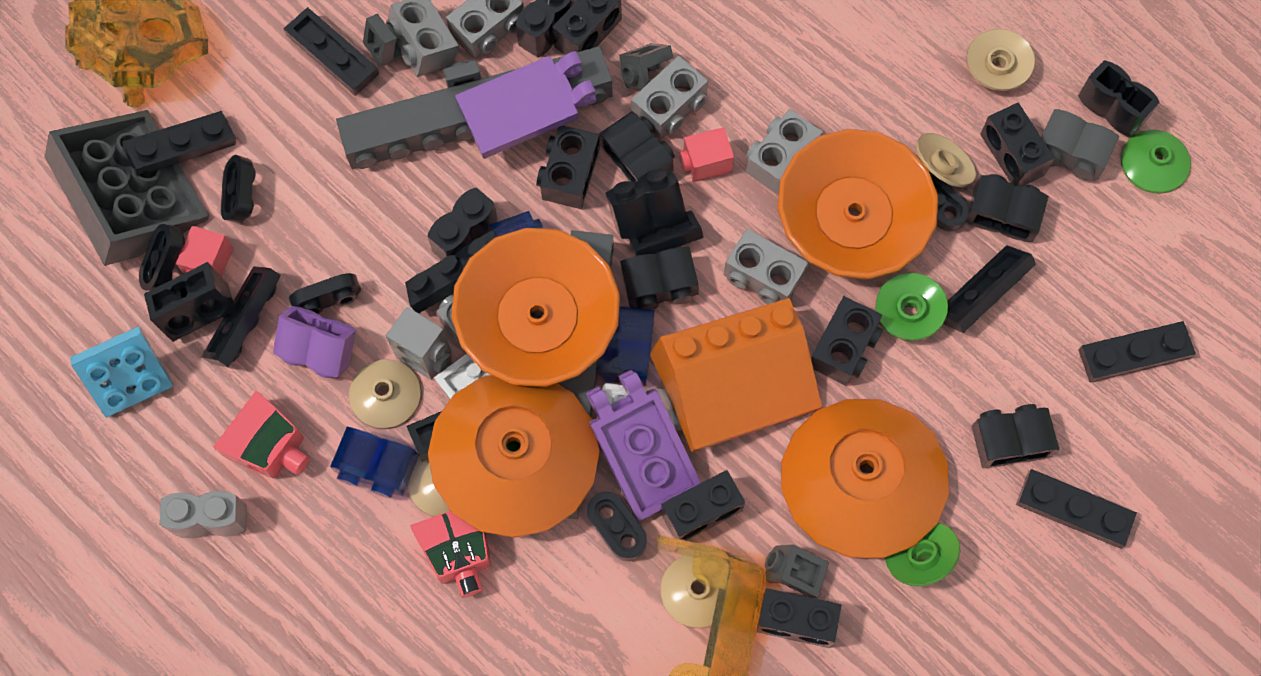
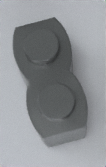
(1079, 144)

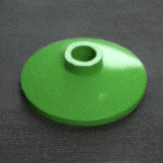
(1147, 170)
(916, 292)
(941, 550)

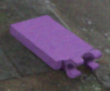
(524, 103)
(641, 446)

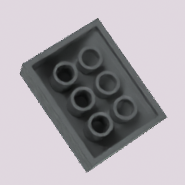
(108, 197)

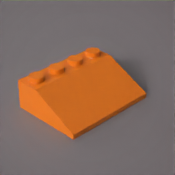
(738, 374)

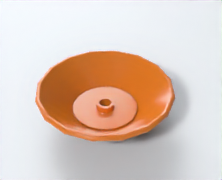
(864, 174)
(528, 274)
(508, 489)
(856, 510)

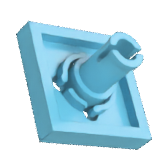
(117, 365)

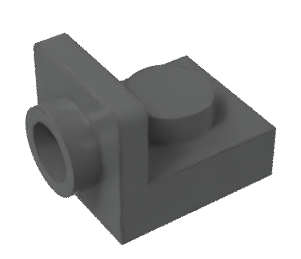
(381, 41)
(638, 62)
(461, 73)
(796, 569)

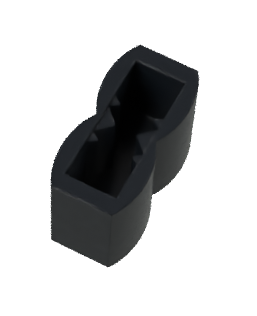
(536, 24)
(1118, 98)
(634, 147)
(646, 203)
(1007, 208)
(463, 225)
(660, 278)
(1014, 436)

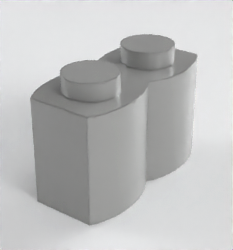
(195, 516)

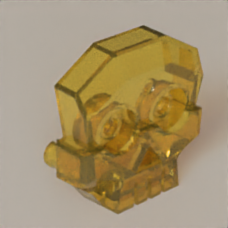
(134, 41)

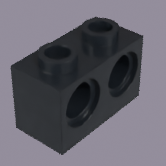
(586, 24)
(1016, 145)
(575, 167)
(189, 302)
(841, 339)
(702, 506)
(799, 618)

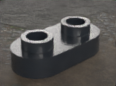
(237, 189)
(951, 202)
(161, 256)
(326, 293)
(617, 527)

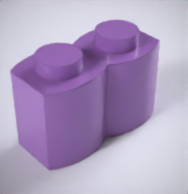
(314, 341)

